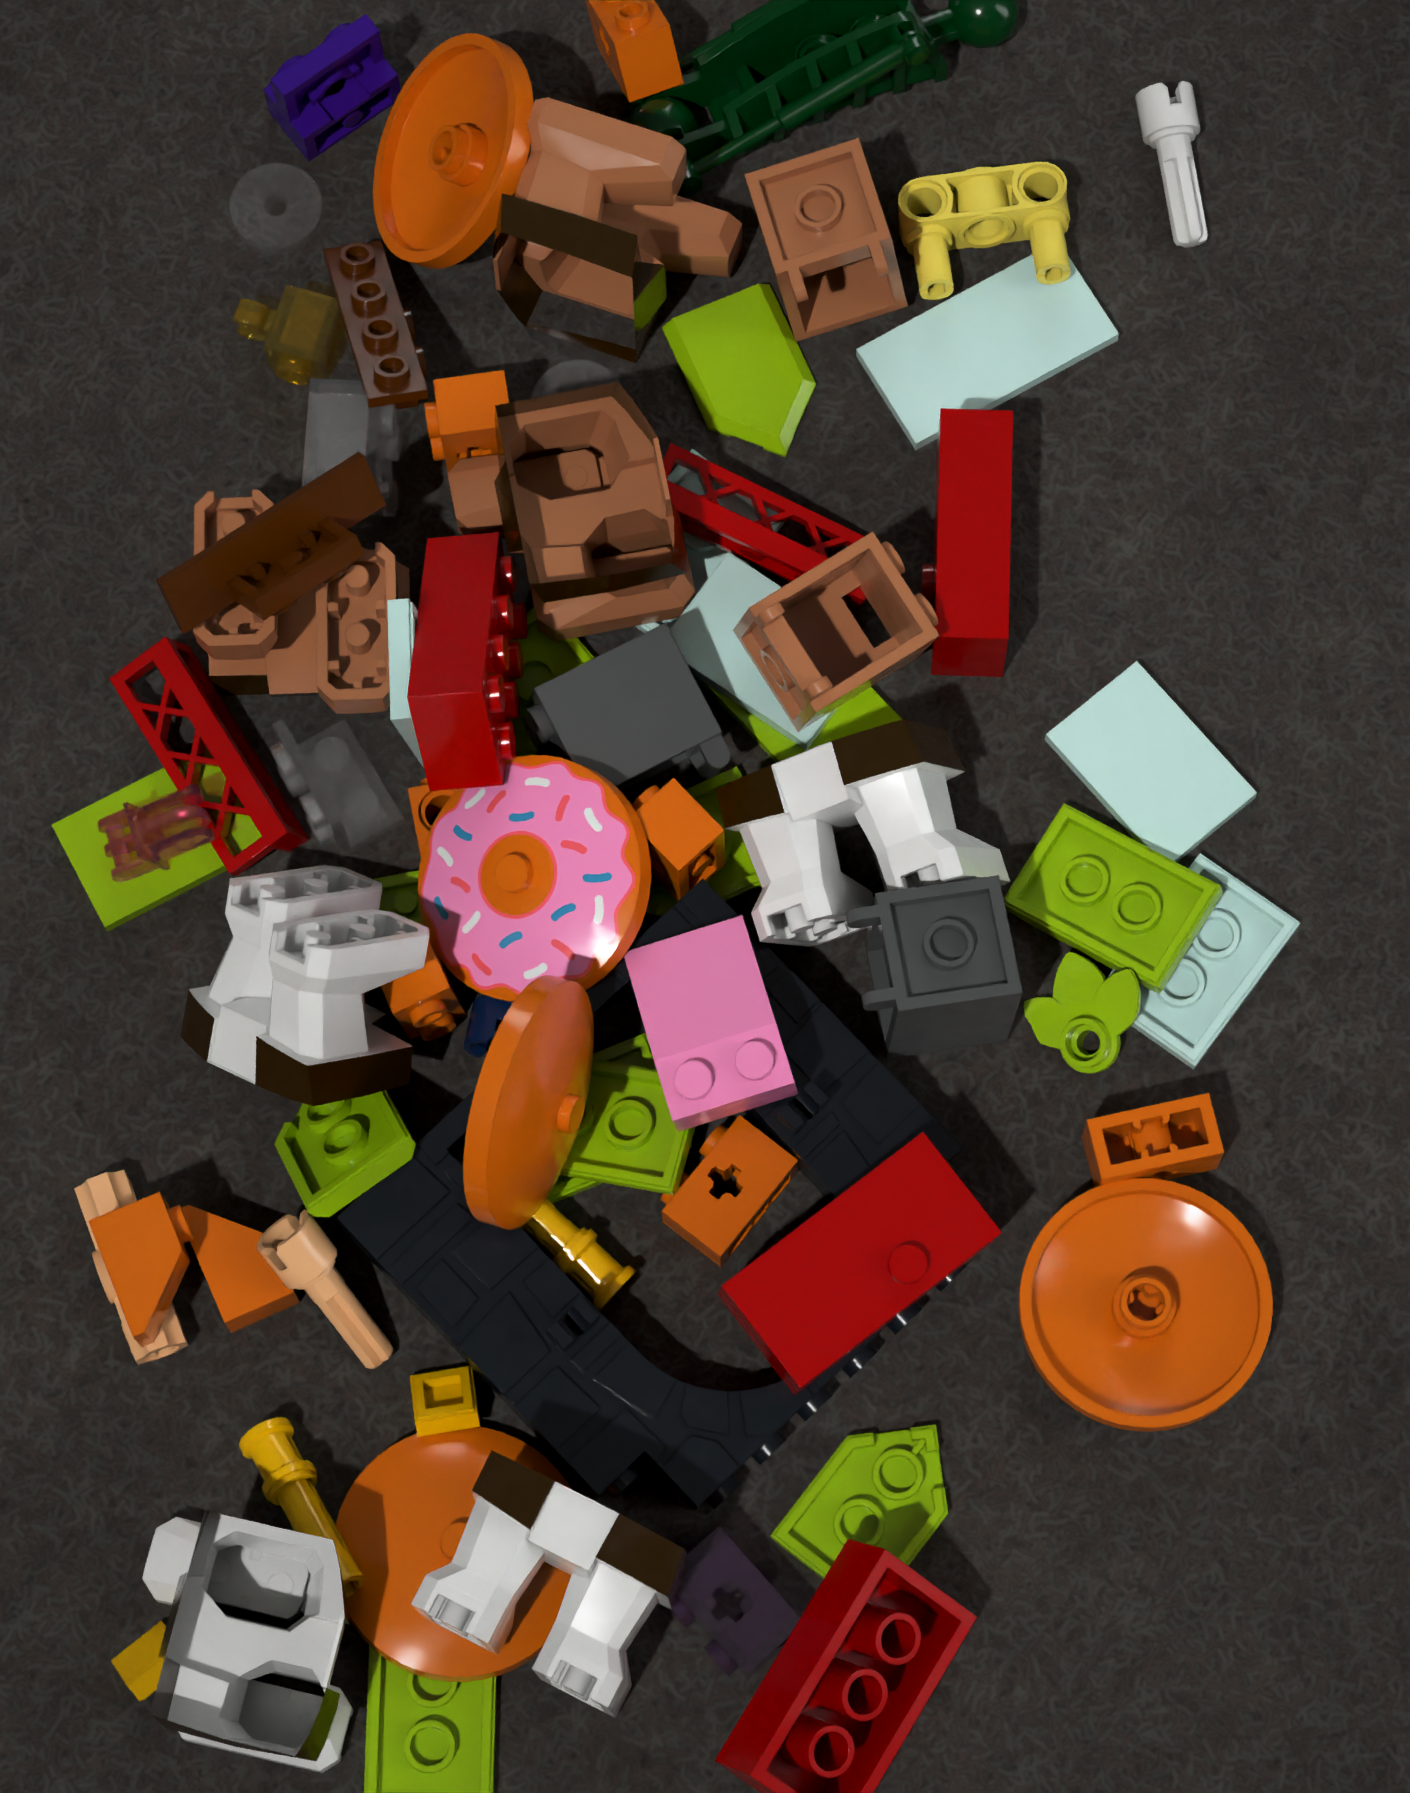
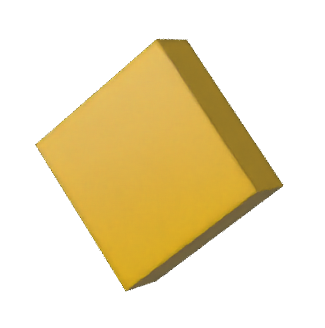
(444, 1401)
(140, 1662)

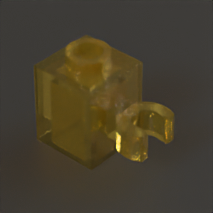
(298, 335)

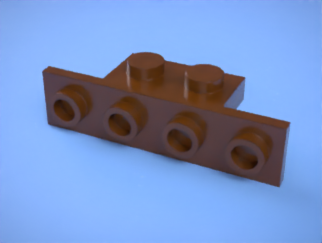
(377, 325)
(278, 551)

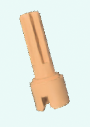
(306, 1260)

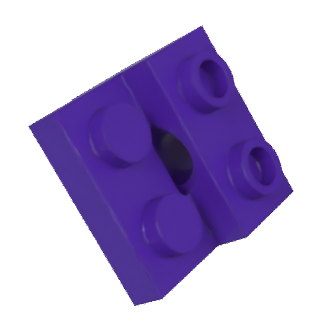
(348, 59)

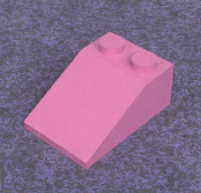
(709, 1023)

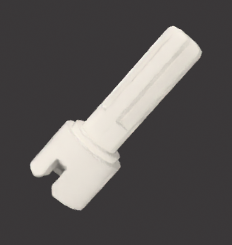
(1170, 128)

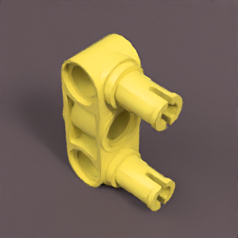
(982, 211)

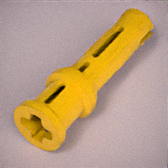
(578, 1254)
(291, 1484)

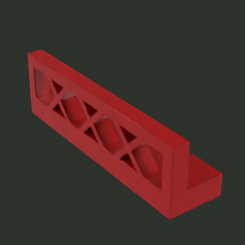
(753, 539)
(225, 741)

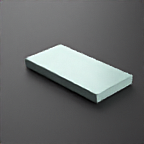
(984, 346)

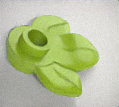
(1082, 1004)

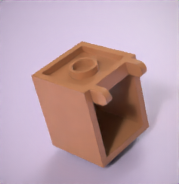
(827, 239)
(813, 644)

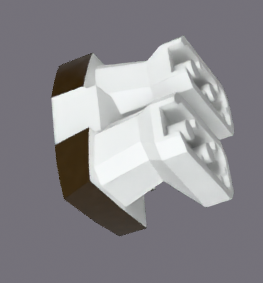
(876, 778)
(294, 985)
(613, 1586)
(214, 1656)

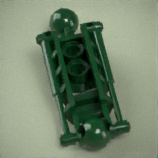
(802, 61)

